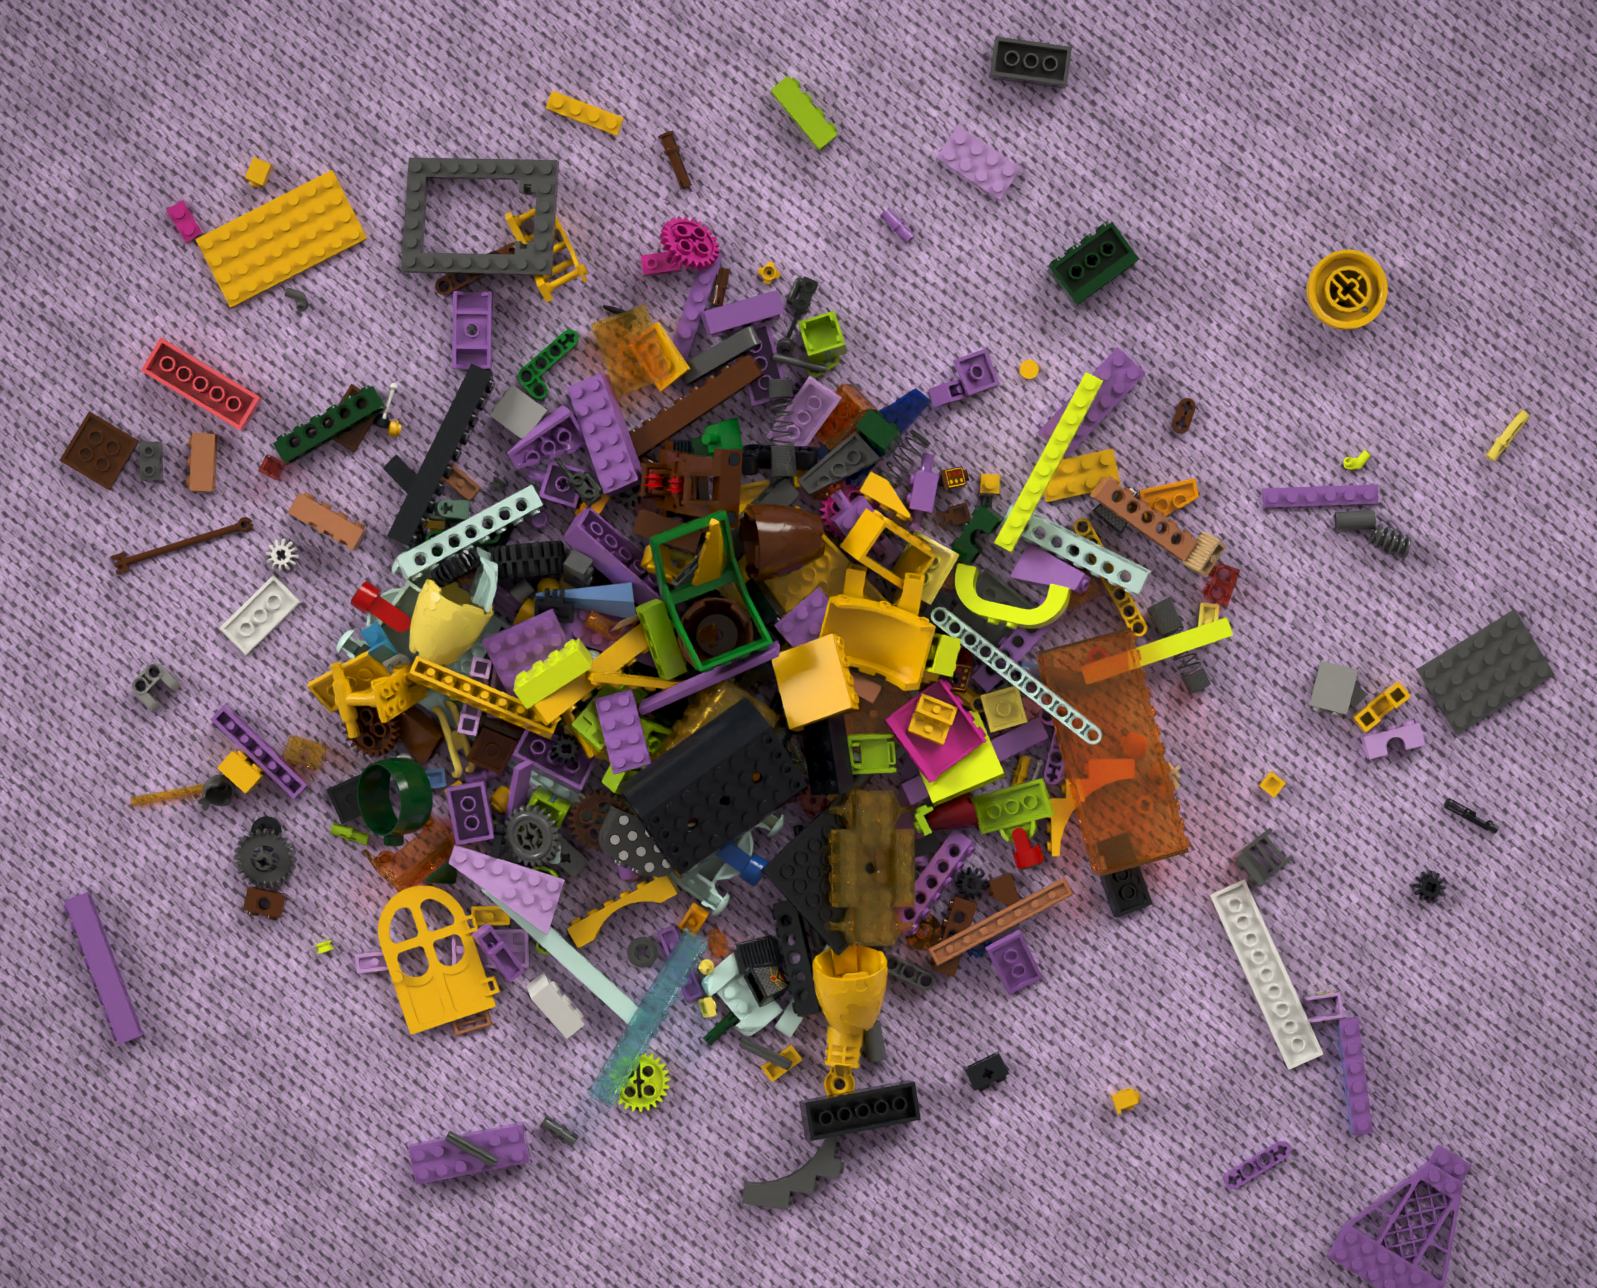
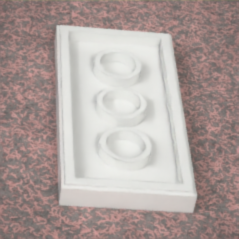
(260, 615)

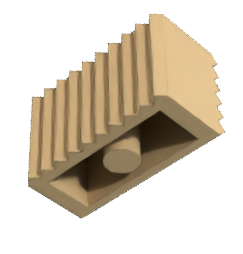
(1204, 554)

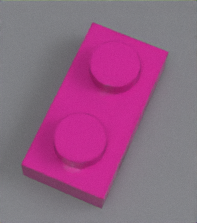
(184, 221)

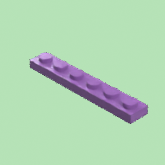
(695, 304)
(1320, 496)

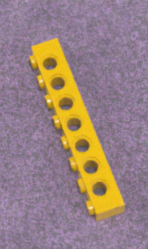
(478, 696)

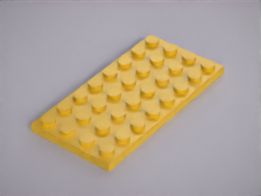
(281, 239)

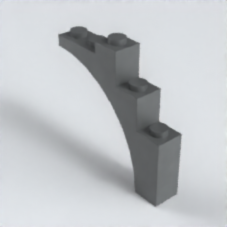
(777, 1192)

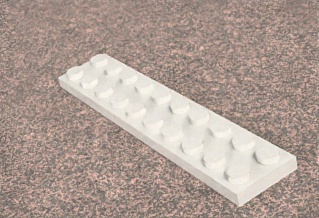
(1266, 974)

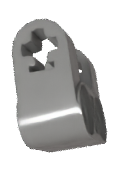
(164, 675)

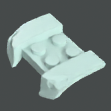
(485, 581)
(738, 997)

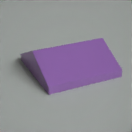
(976, 372)

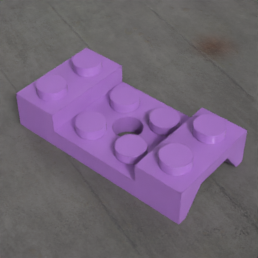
(468, 310)

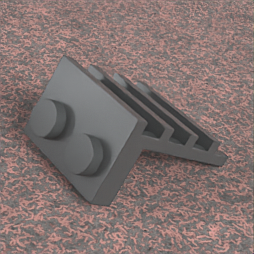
(1249, 863)

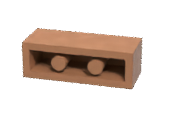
(202, 462)

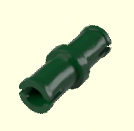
(720, 1028)

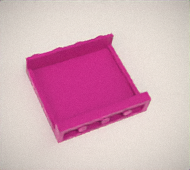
(929, 756)

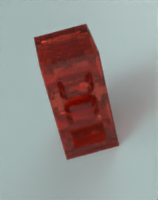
(1226, 586)

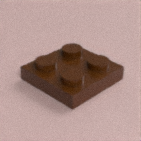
(492, 750)

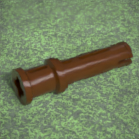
(672, 151)

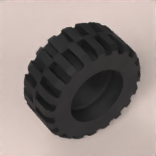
(529, 559)

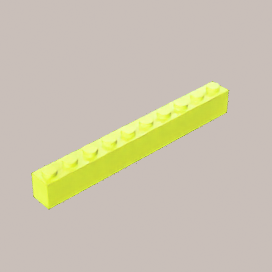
(1048, 462)

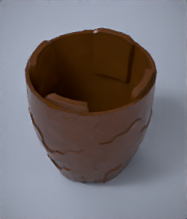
(779, 539)
(727, 616)

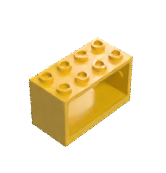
(866, 533)

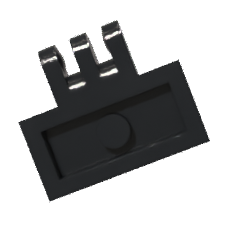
(562, 609)

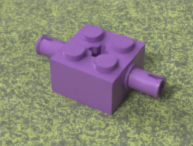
(550, 484)
(923, 491)
(849, 514)

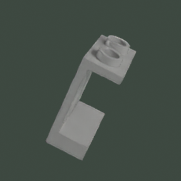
(518, 412)
(1333, 688)

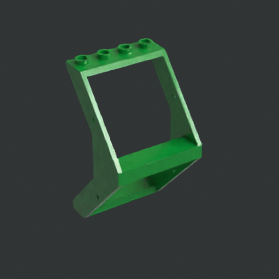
(689, 591)

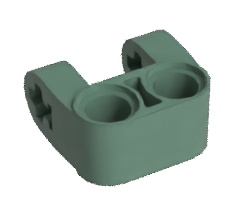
(450, 511)

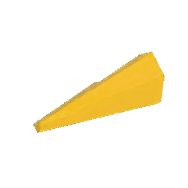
(712, 556)

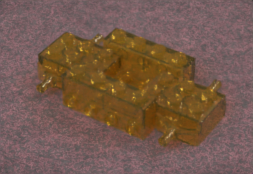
(872, 839)

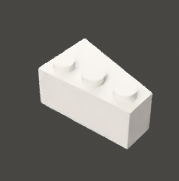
(555, 1005)

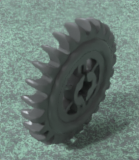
(542, 830)
(261, 870)

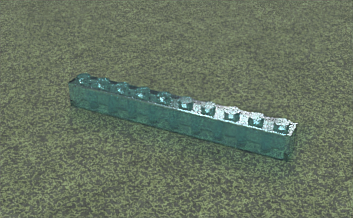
(648, 1018)

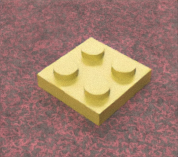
(1003, 708)

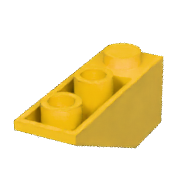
(880, 490)

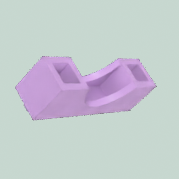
(470, 715)

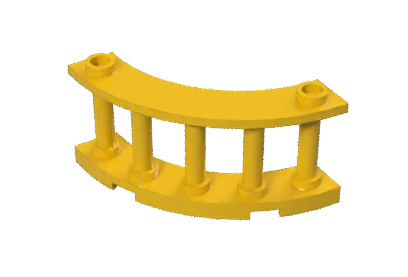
(546, 288)

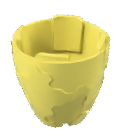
(445, 623)

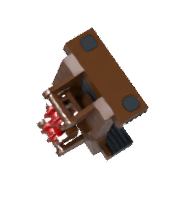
(677, 481)

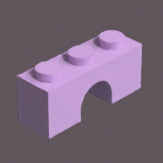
(1376, 742)

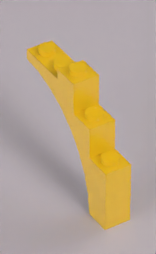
(1062, 810)

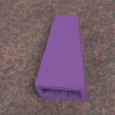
(1043, 569)

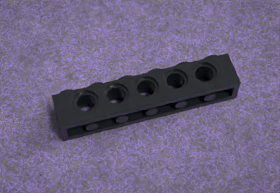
(801, 946)

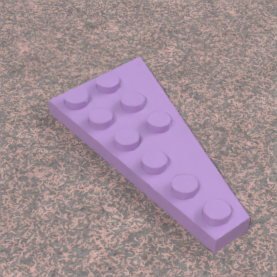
(522, 889)

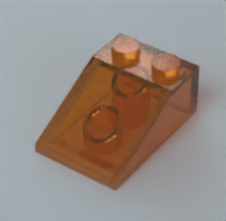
(844, 416)

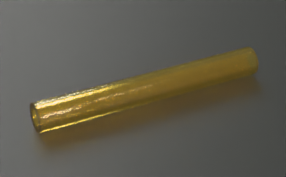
(167, 794)

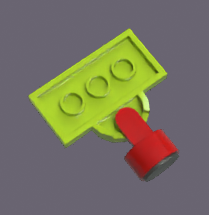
(1015, 815)

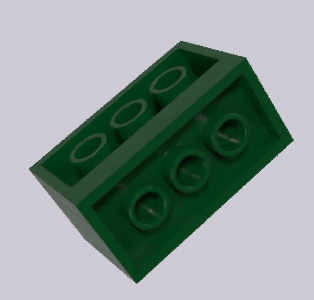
(1105, 266)

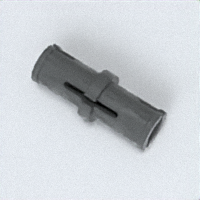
(558, 1131)

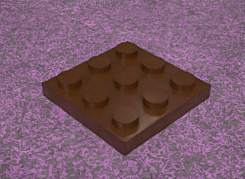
(99, 450)

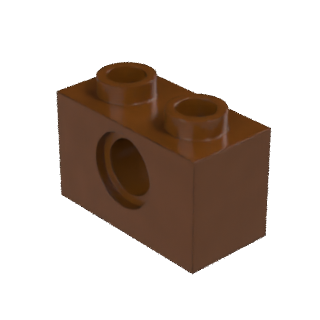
(276, 899)

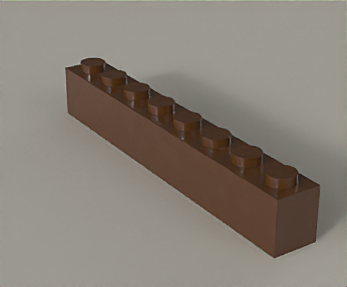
(696, 405)

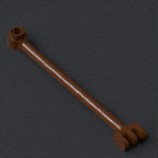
(179, 545)

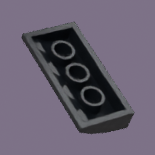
(1126, 891)

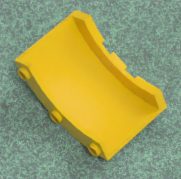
(880, 638)

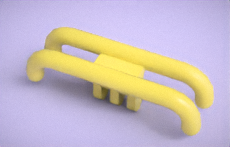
(453, 739)

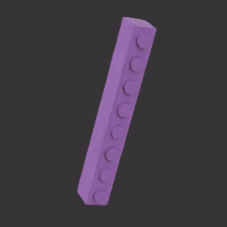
(1005, 745)
(103, 968)

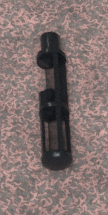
(1470, 815)

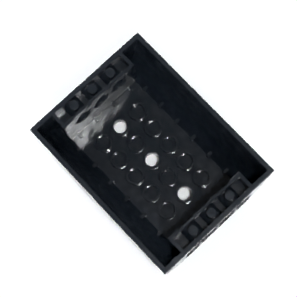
(701, 771)

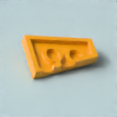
(1170, 496)

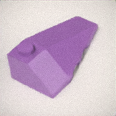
(553, 436)

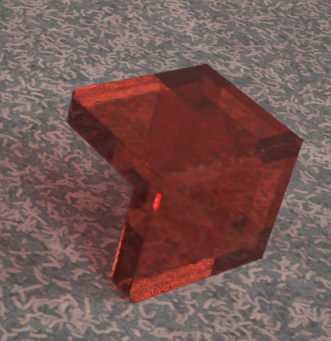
(272, 467)

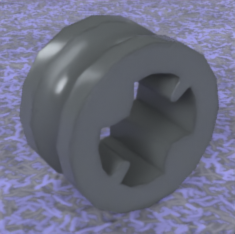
(785, 341)
(499, 484)

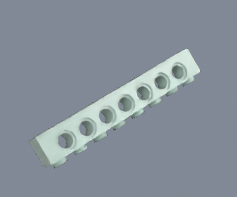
(526, 496)
(1138, 574)

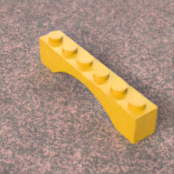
(588, 928)

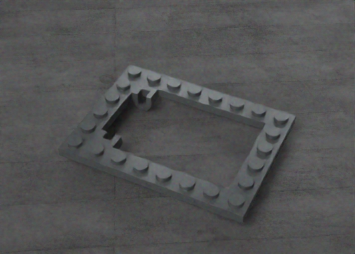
(529, 259)

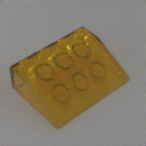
(631, 350)

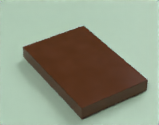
(354, 436)

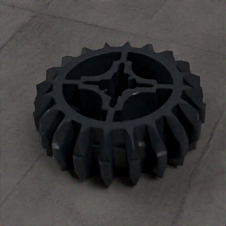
(456, 567)

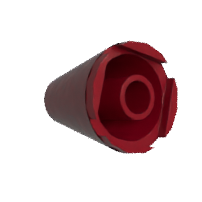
(953, 814)

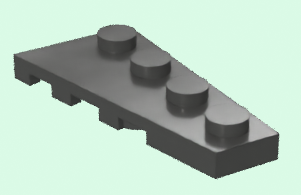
(840, 463)

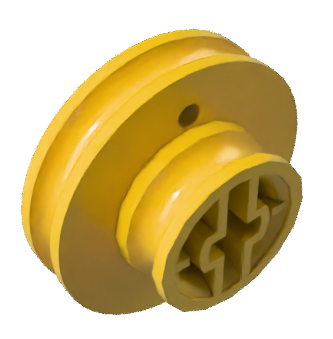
(1366, 284)

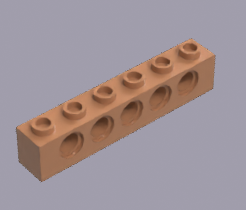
(1103, 494)

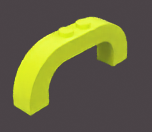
(1013, 617)

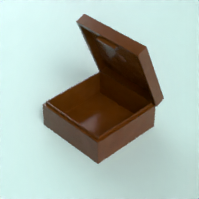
(650, 524)

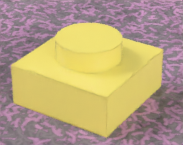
(707, 1006)

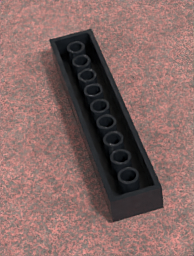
(440, 458)

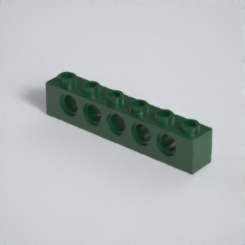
(284, 442)

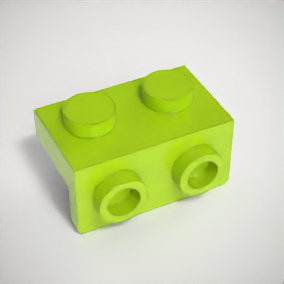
(920, 823)

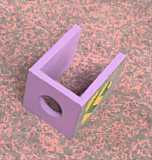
(1339, 1014)

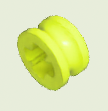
(324, 946)

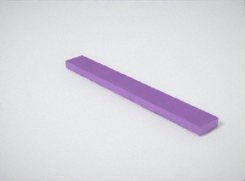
(708, 679)

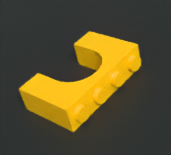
(910, 597)

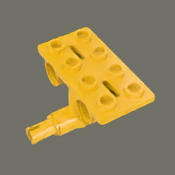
(387, 694)

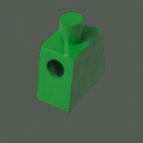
(723, 435)

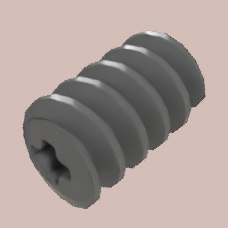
(1390, 541)

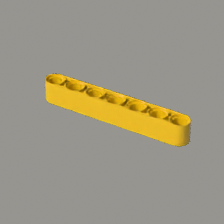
(1127, 599)

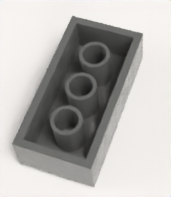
(1030, 62)

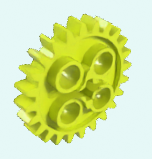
(656, 1080)

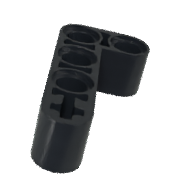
(759, 457)

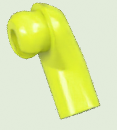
(1356, 463)

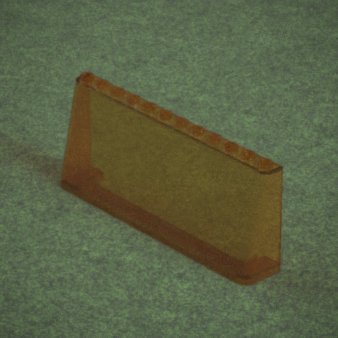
(1123, 780)

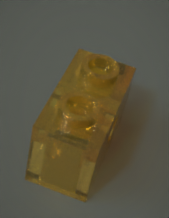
(297, 744)

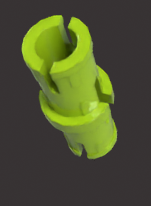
(350, 834)

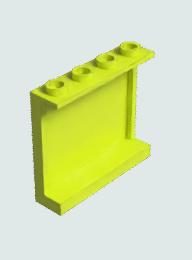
(969, 773)

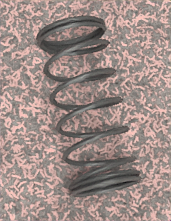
(925, 443)

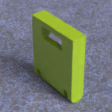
(876, 753)

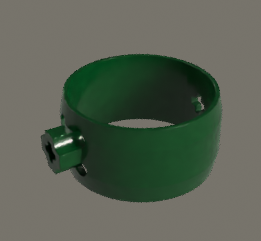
(375, 803)

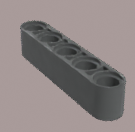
(721, 355)

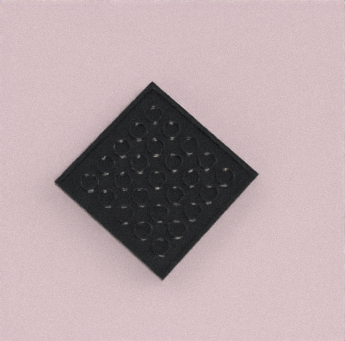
(803, 875)

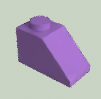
(947, 393)

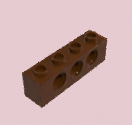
(955, 905)

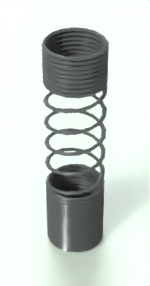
(782, 455)
(1167, 621)

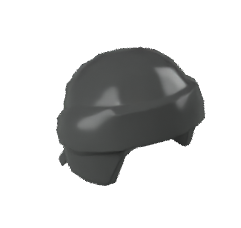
(217, 791)

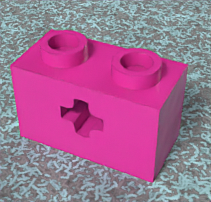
(659, 264)

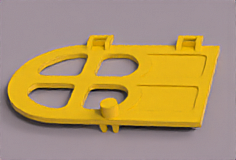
(444, 990)

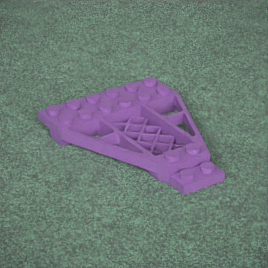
(1380, 1264)

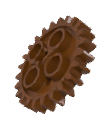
(371, 727)
(591, 804)

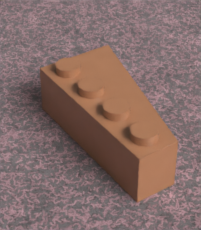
(327, 521)

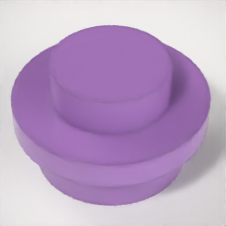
(540, 520)

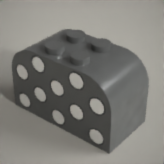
(629, 844)

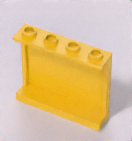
(815, 681)

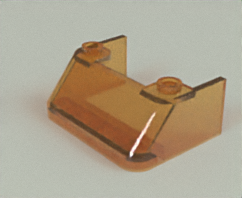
(417, 858)

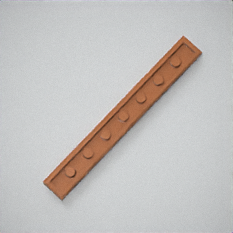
(1000, 921)

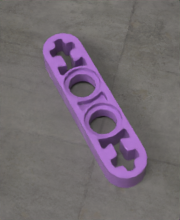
(1255, 1162)

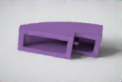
(498, 952)

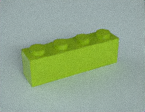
(804, 113)
(661, 639)

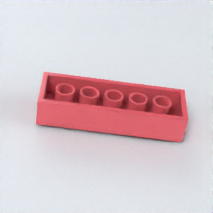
(201, 384)

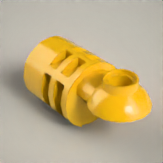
(842, 1057)

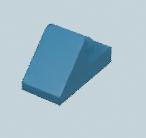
(379, 643)

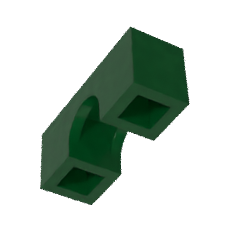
(983, 519)

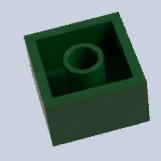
(879, 433)

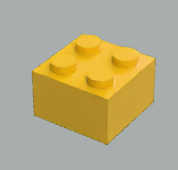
(242, 771)

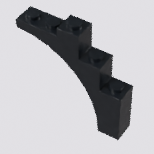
(770, 614)

